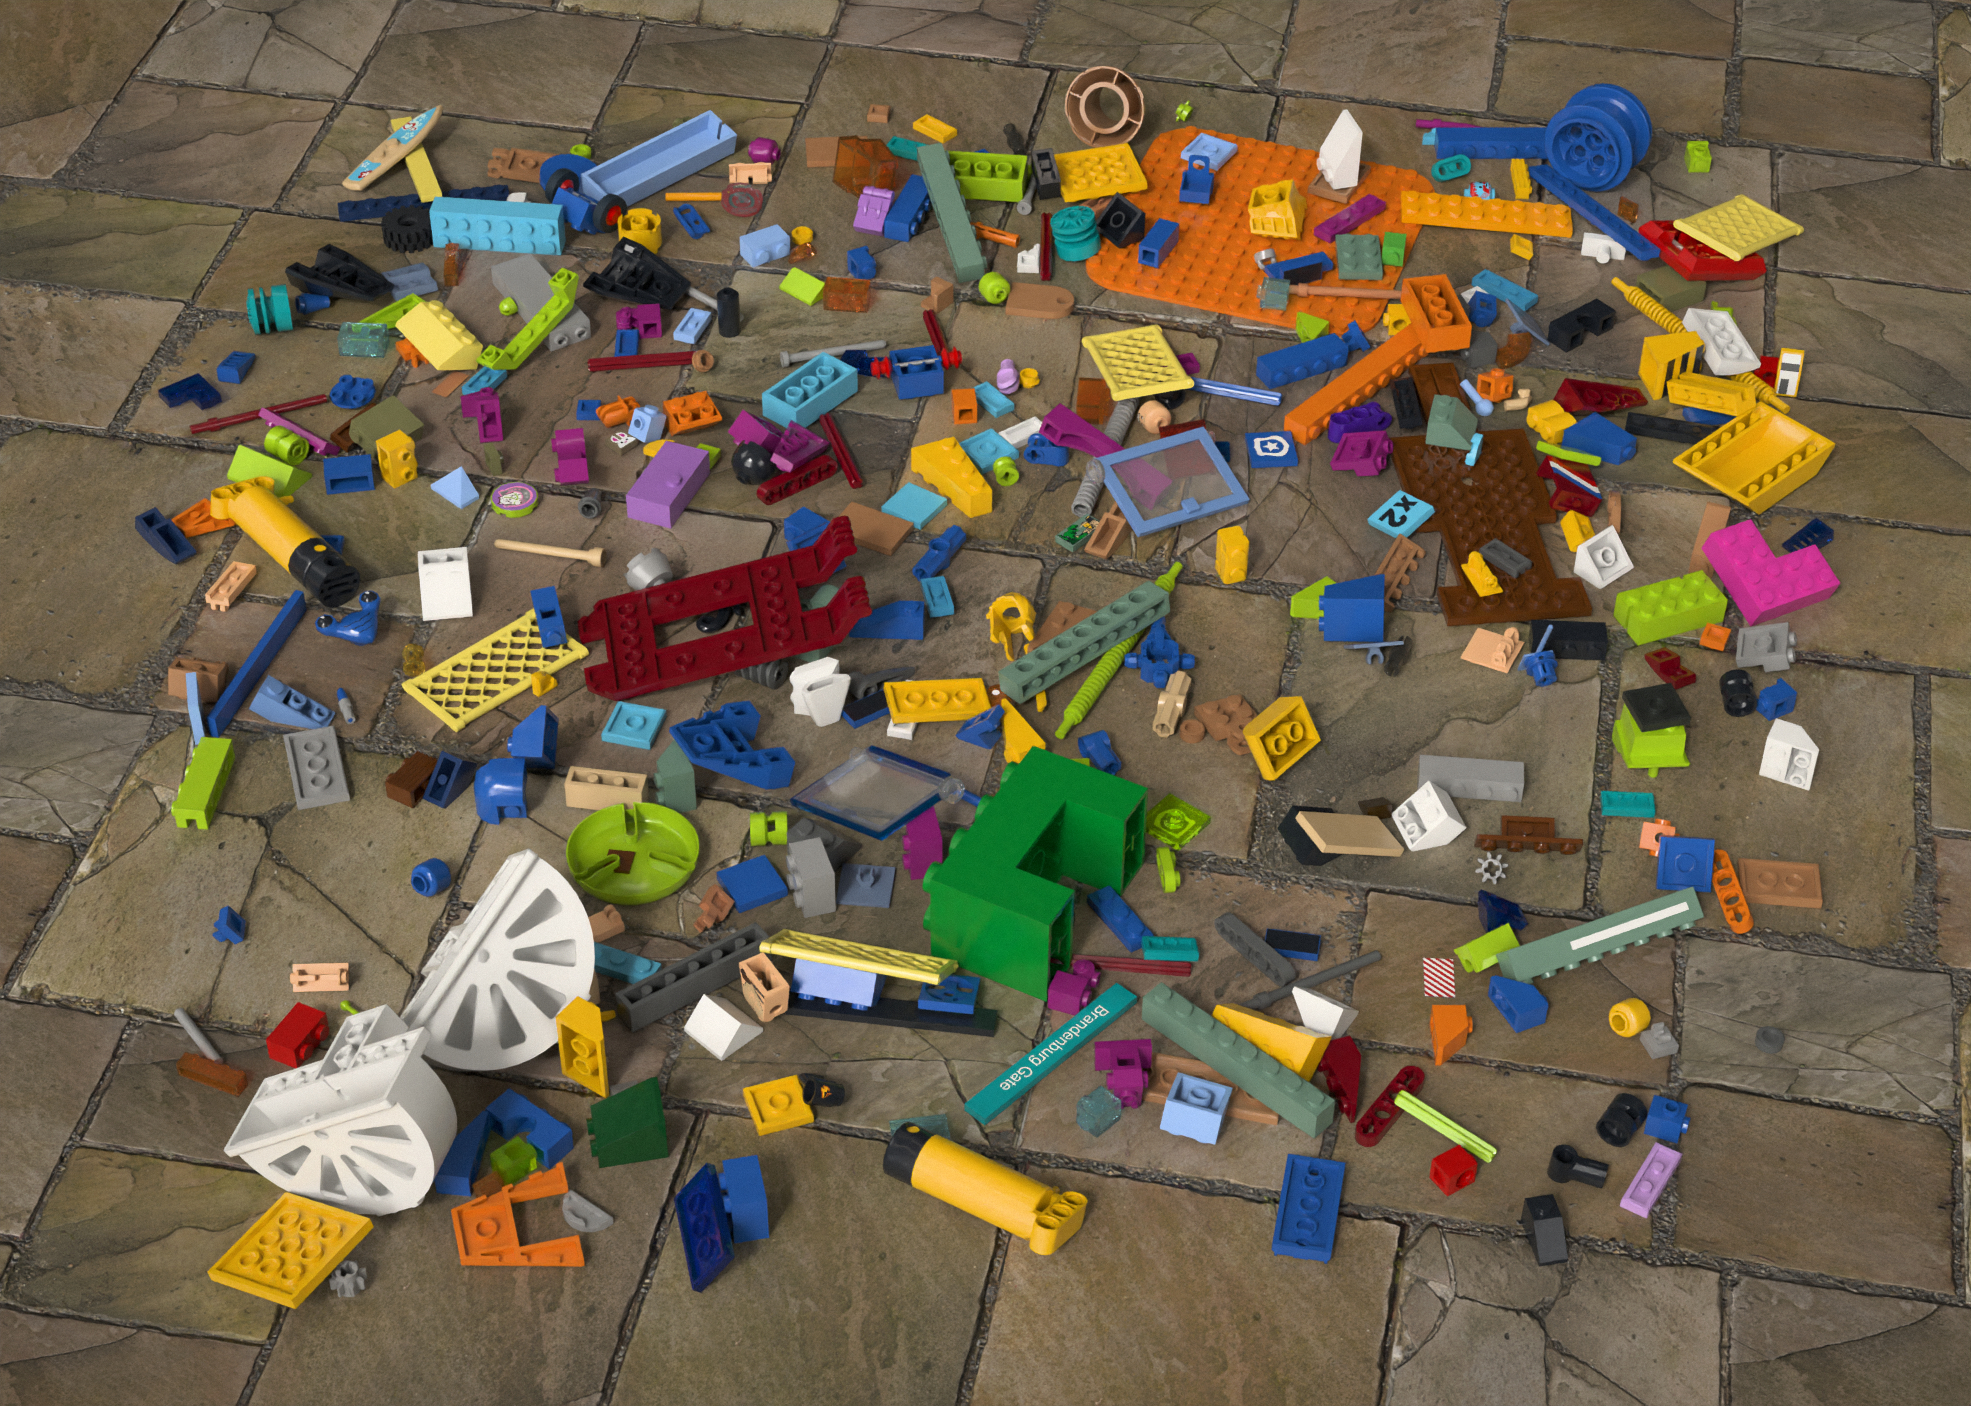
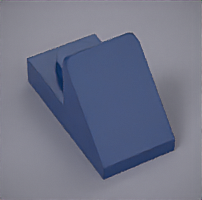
(982, 728)

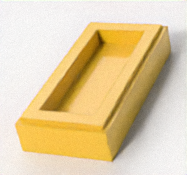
(935, 128)

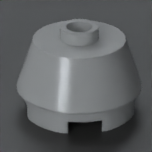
(648, 570)

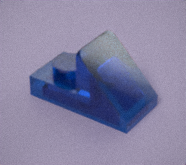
(1497, 911)

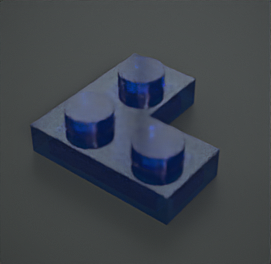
(190, 388)

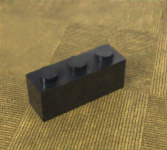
(1570, 639)

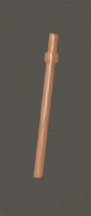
(1303, 290)

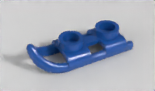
(688, 219)

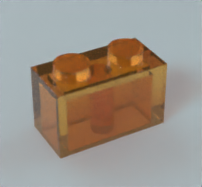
(846, 295)
(1092, 400)

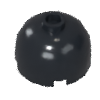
(752, 464)

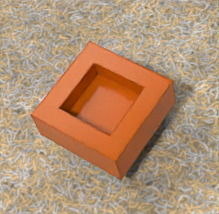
(1715, 636)

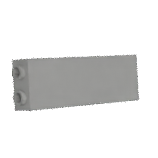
(529, 288)

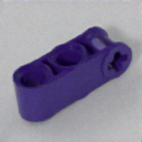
(1358, 419)

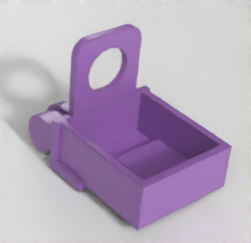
(873, 209)

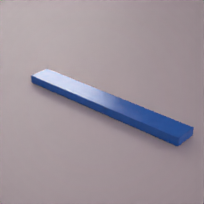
(256, 664)

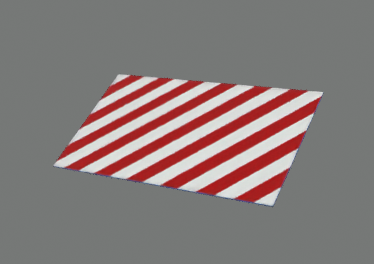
(1439, 977)

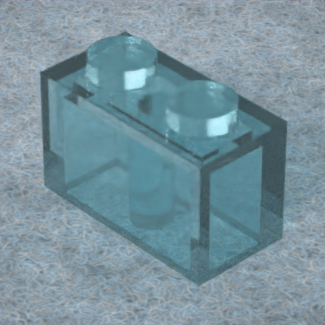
(363, 339)

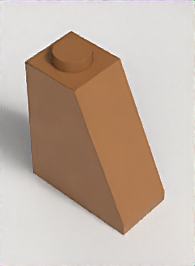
(1714, 519)

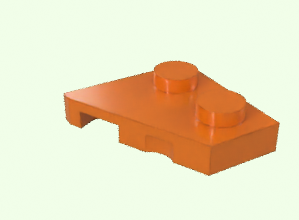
(198, 520)

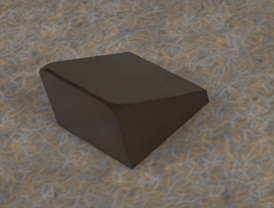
(1376, 807)

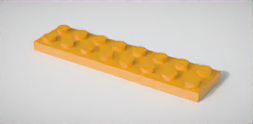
(1486, 214)

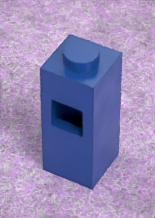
(1158, 243)
(548, 616)

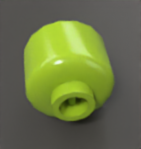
(994, 287)

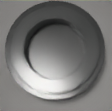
(1769, 1039)

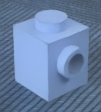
(647, 423)

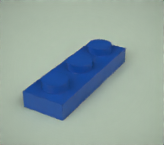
(1118, 917)

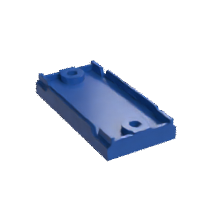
(1308, 1208)

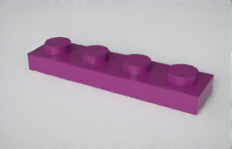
(1350, 218)
(321, 445)

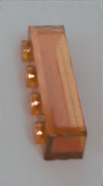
(451, 264)
(212, 1074)

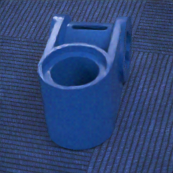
(1046, 451)

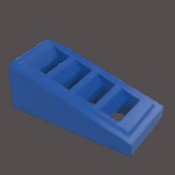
(235, 367)

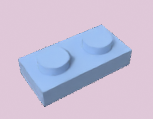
(692, 326)

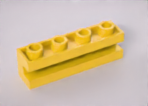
(1711, 393)

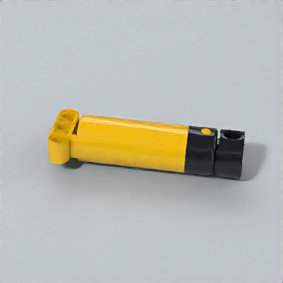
(287, 538)

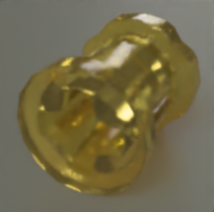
(415, 659)

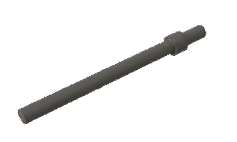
(1263, 999)

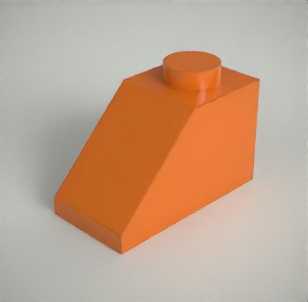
(1448, 1030)

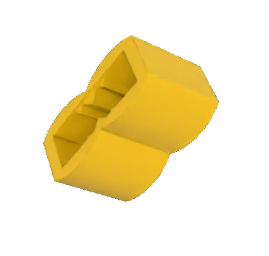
(1549, 420)

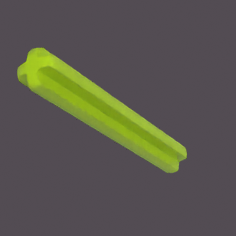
(1446, 1126)

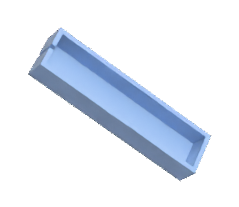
(661, 160)

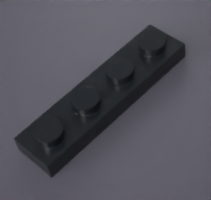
(1405, 403)
(1667, 428)

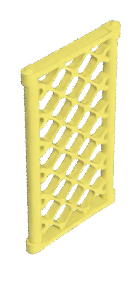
(1751, 221)
(1120, 391)
(506, 691)
(859, 956)

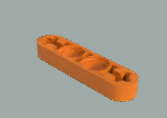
(1731, 890)

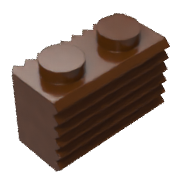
(411, 779)

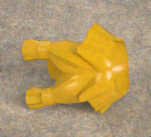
(1003, 626)

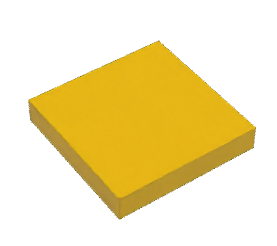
(777, 1105)

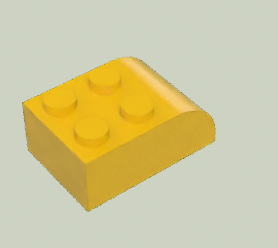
(1281, 736)

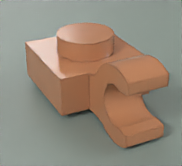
(715, 906)

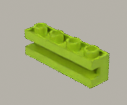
(203, 782)

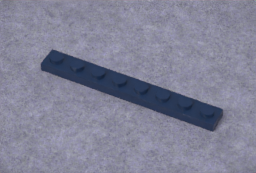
(377, 208)

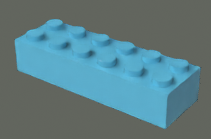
(498, 225)

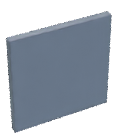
(1525, 323)
(1373, 648)
(866, 885)

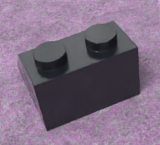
(1298, 840)

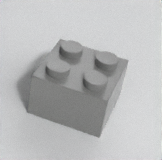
(811, 877)

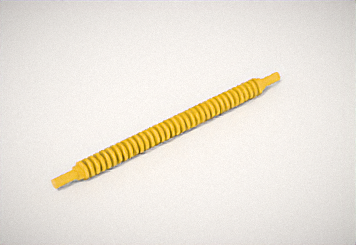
(1673, 325)

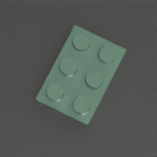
(1358, 257)

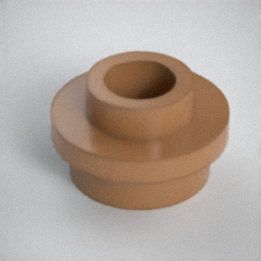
(707, 360)

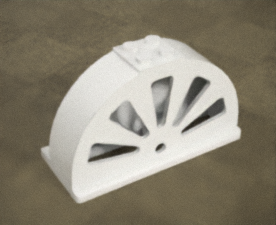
(506, 971)
(358, 1125)

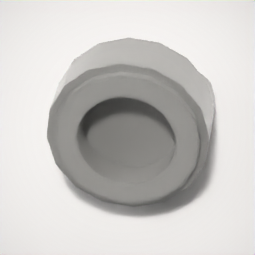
(1264, 256)

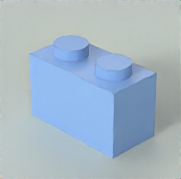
(765, 245)

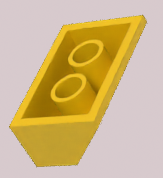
(583, 1045)

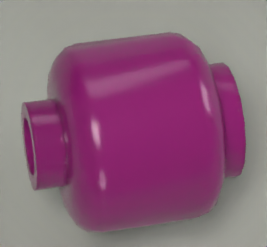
(764, 150)

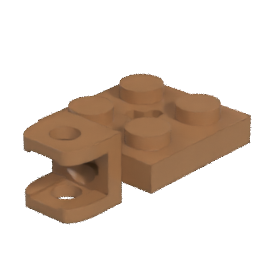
(1217, 722)

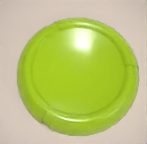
(663, 848)

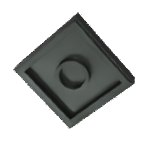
(1656, 707)

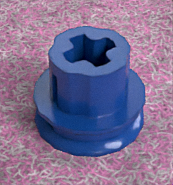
(1542, 668)

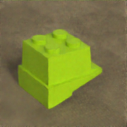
(1649, 748)

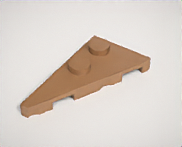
(1061, 619)

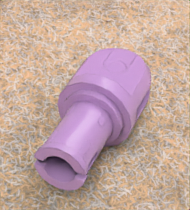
(1007, 377)

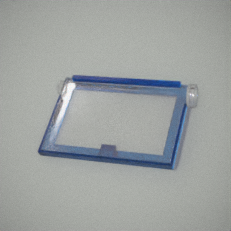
(878, 792)

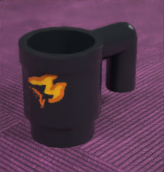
(821, 1091)

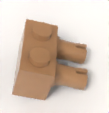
(210, 678)

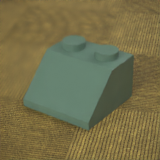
(1450, 423)
(675, 780)

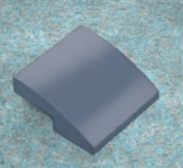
(410, 280)

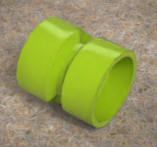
(286, 445)
(759, 828)

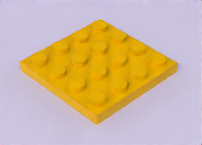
(1099, 172)
(290, 1250)

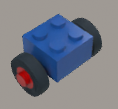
(582, 209)

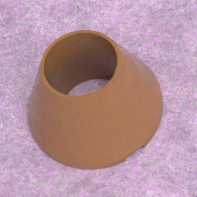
(1085, 112)

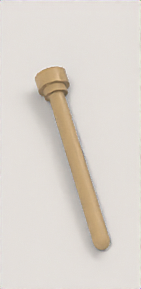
(595, 556)

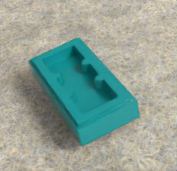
(904, 147)
(1627, 804)
(1169, 948)

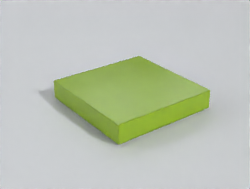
(1568, 453)

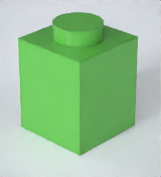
(1393, 249)

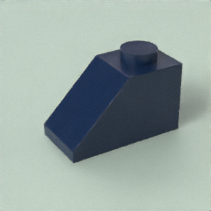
(449, 779)

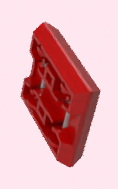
(1697, 260)

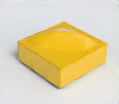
(1521, 246)

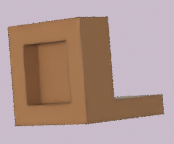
(940, 296)

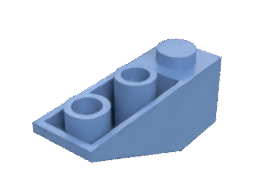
(287, 706)

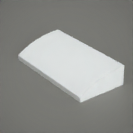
(1725, 345)

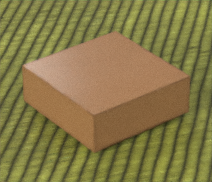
(878, 113)

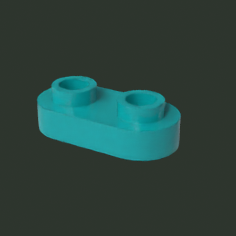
(1449, 168)

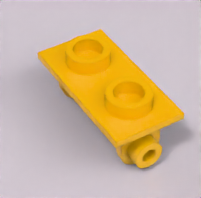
(1480, 575)

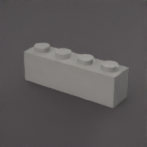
(1473, 777)

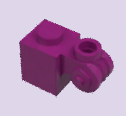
(644, 317)
(1072, 991)

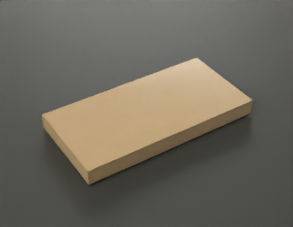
(1349, 834)

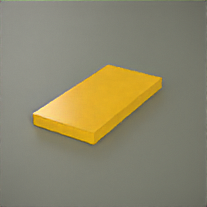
(936, 700)

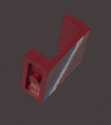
(1574, 485)

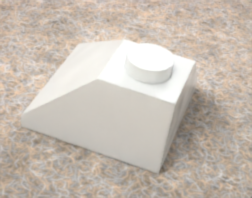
(1323, 1013)

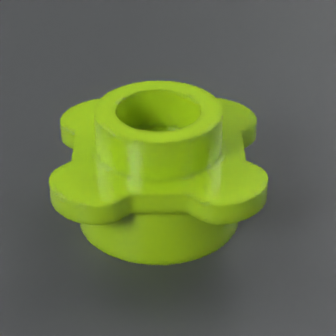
(1184, 111)

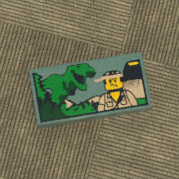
(1077, 533)

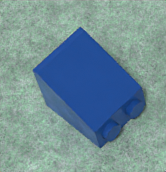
(1353, 610)

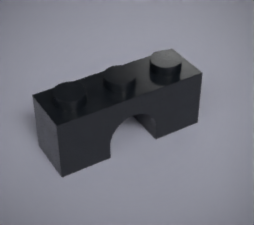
(1569, 329)

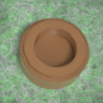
(1192, 731)

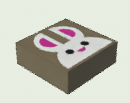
(621, 442)

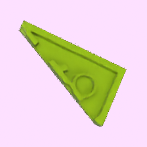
(394, 312)

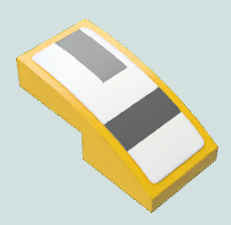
(1788, 372)

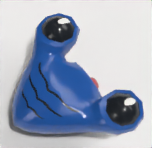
(356, 627)

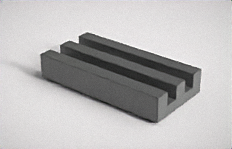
(1502, 560)

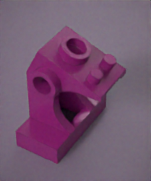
(486, 405)
(1126, 1062)

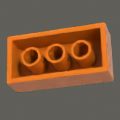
(1436, 313)

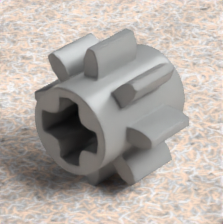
(1496, 861)
(348, 1278)

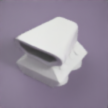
(820, 690)

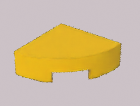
(653, 447)
(542, 682)

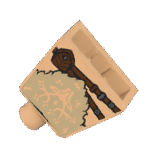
(770, 994)

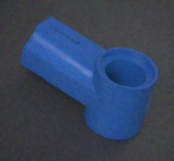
(1098, 749)

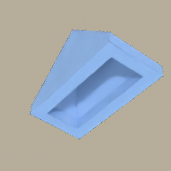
(456, 488)

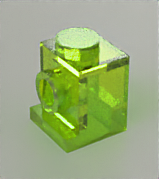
(514, 1160)

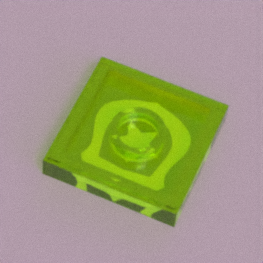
(1175, 821)

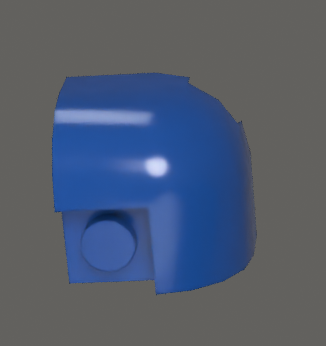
(501, 790)

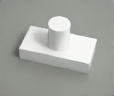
(1602, 247)

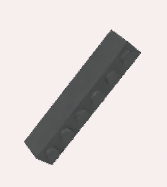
(688, 978)

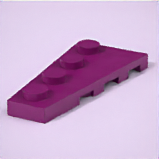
(797, 447)

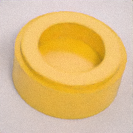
(802, 235)

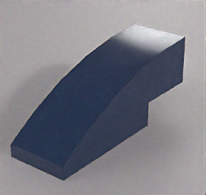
(164, 536)

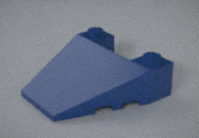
(721, 745)

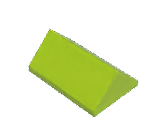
(252, 463)

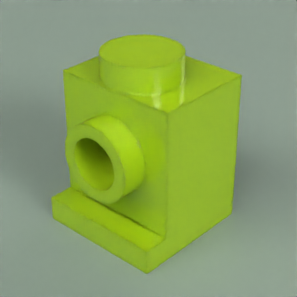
(1697, 156)

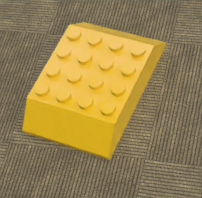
(1757, 457)

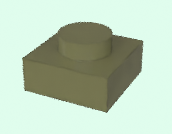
(493, 459)

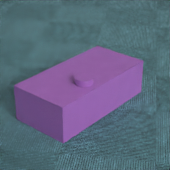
(668, 484)

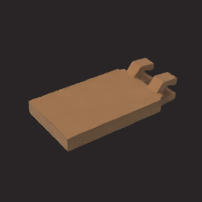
(517, 164)

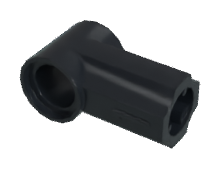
(1568, 1166)

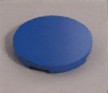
(570, 161)

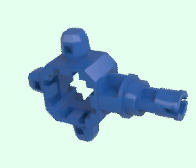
(1159, 647)

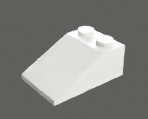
(1341, 153)

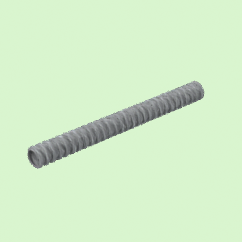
(1115, 430)

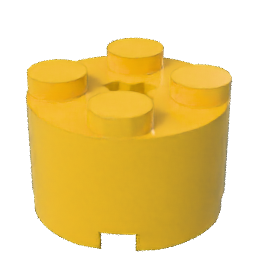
(642, 228)

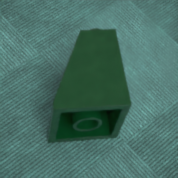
(629, 1126)

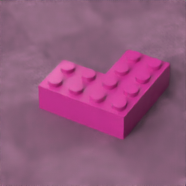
(1761, 582)

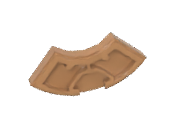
(1614, 509)

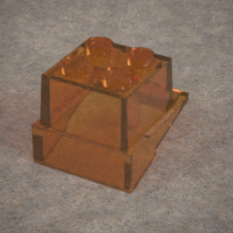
(863, 164)

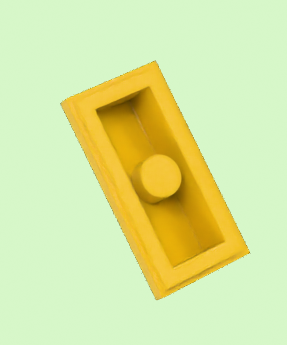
(1576, 529)

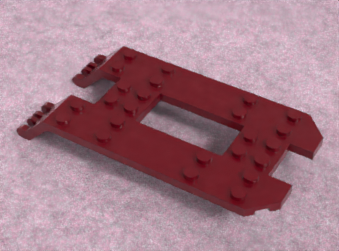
(779, 623)

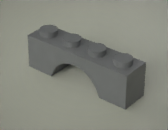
(1482, 345)

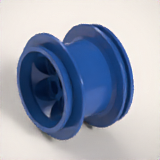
(1610, 138)

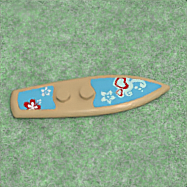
(393, 149)

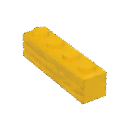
(1520, 179)

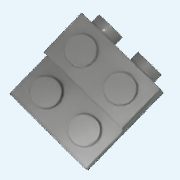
(1766, 646)

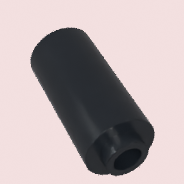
(728, 312)

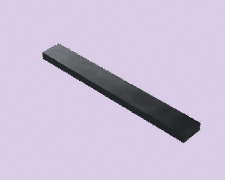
(897, 1013)

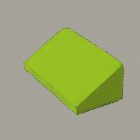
(803, 286)

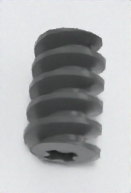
(767, 674)

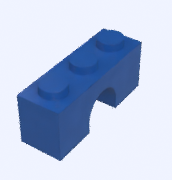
(516, 1114)

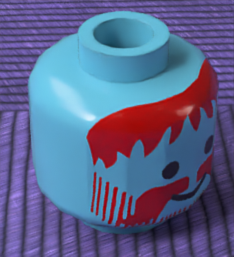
(1481, 190)

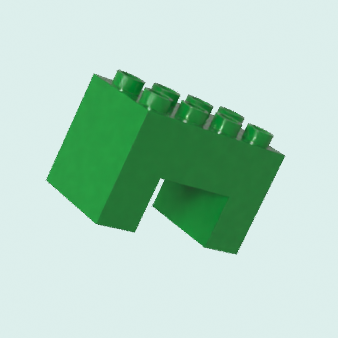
(999, 888)

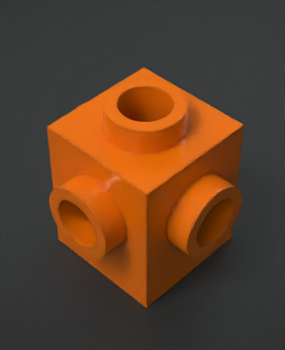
(1495, 385)
(1649, 831)

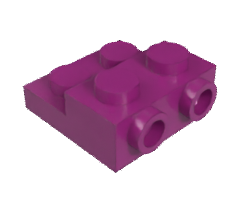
(1362, 452)

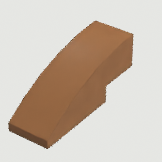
(1109, 533)

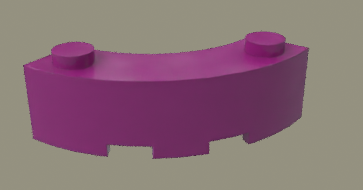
(571, 457)

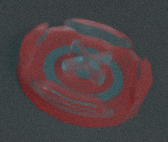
(741, 199)

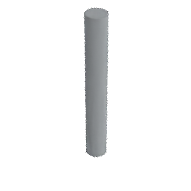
(197, 1036)

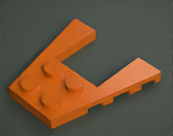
(488, 1231)

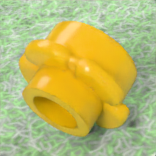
(1029, 378)

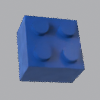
(744, 1198)

